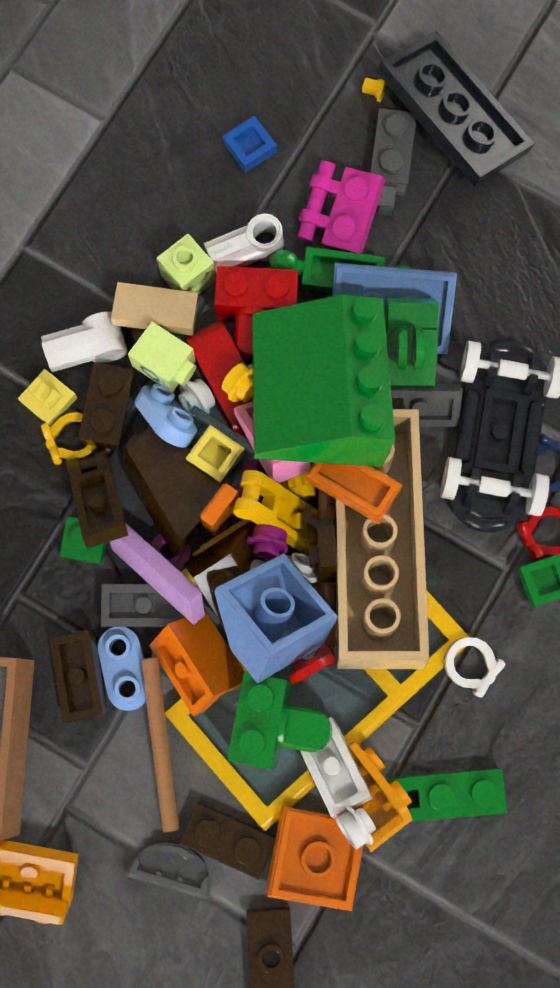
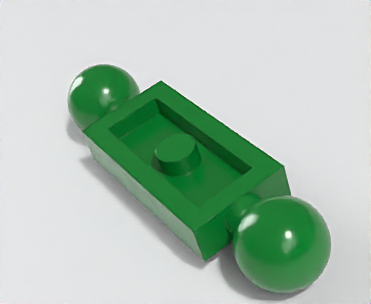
(319, 265)

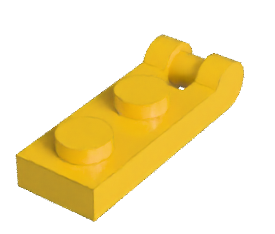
(277, 509)

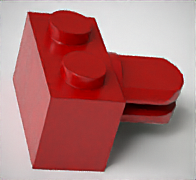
(249, 291)

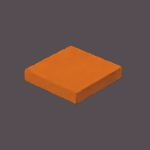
(312, 861)

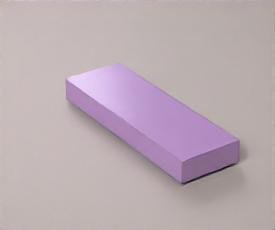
(160, 575)

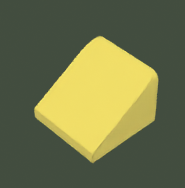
(215, 454)

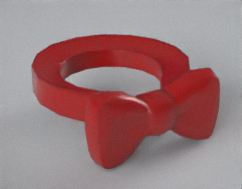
(526, 528)
(304, 668)

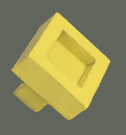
(47, 397)

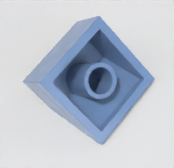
(273, 617)

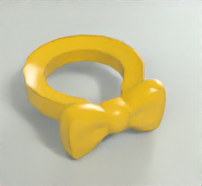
(52, 432)

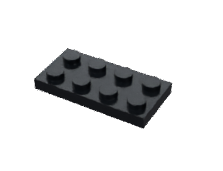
(455, 108)

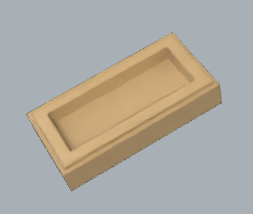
(140, 305)

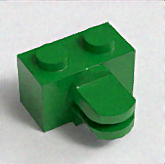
(412, 340)
(269, 722)

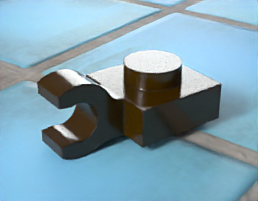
(323, 551)

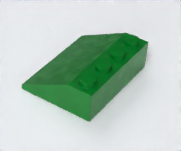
(322, 382)

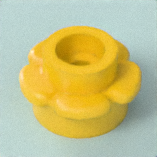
(239, 383)

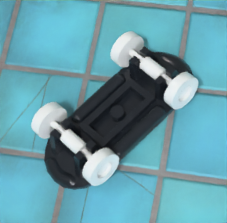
(499, 435)

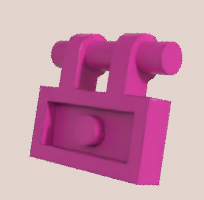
(352, 210)

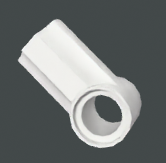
(240, 246)
(92, 341)

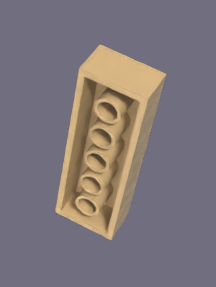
(383, 568)

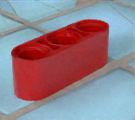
(215, 358)

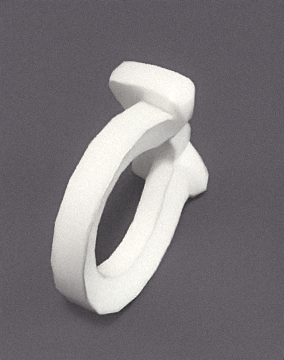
(493, 665)

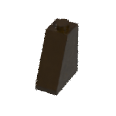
(169, 487)

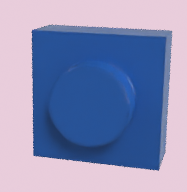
(249, 144)

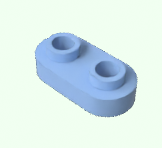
(166, 415)
(122, 668)

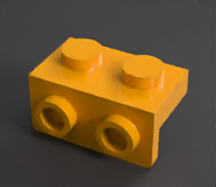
(389, 802)
(36, 882)

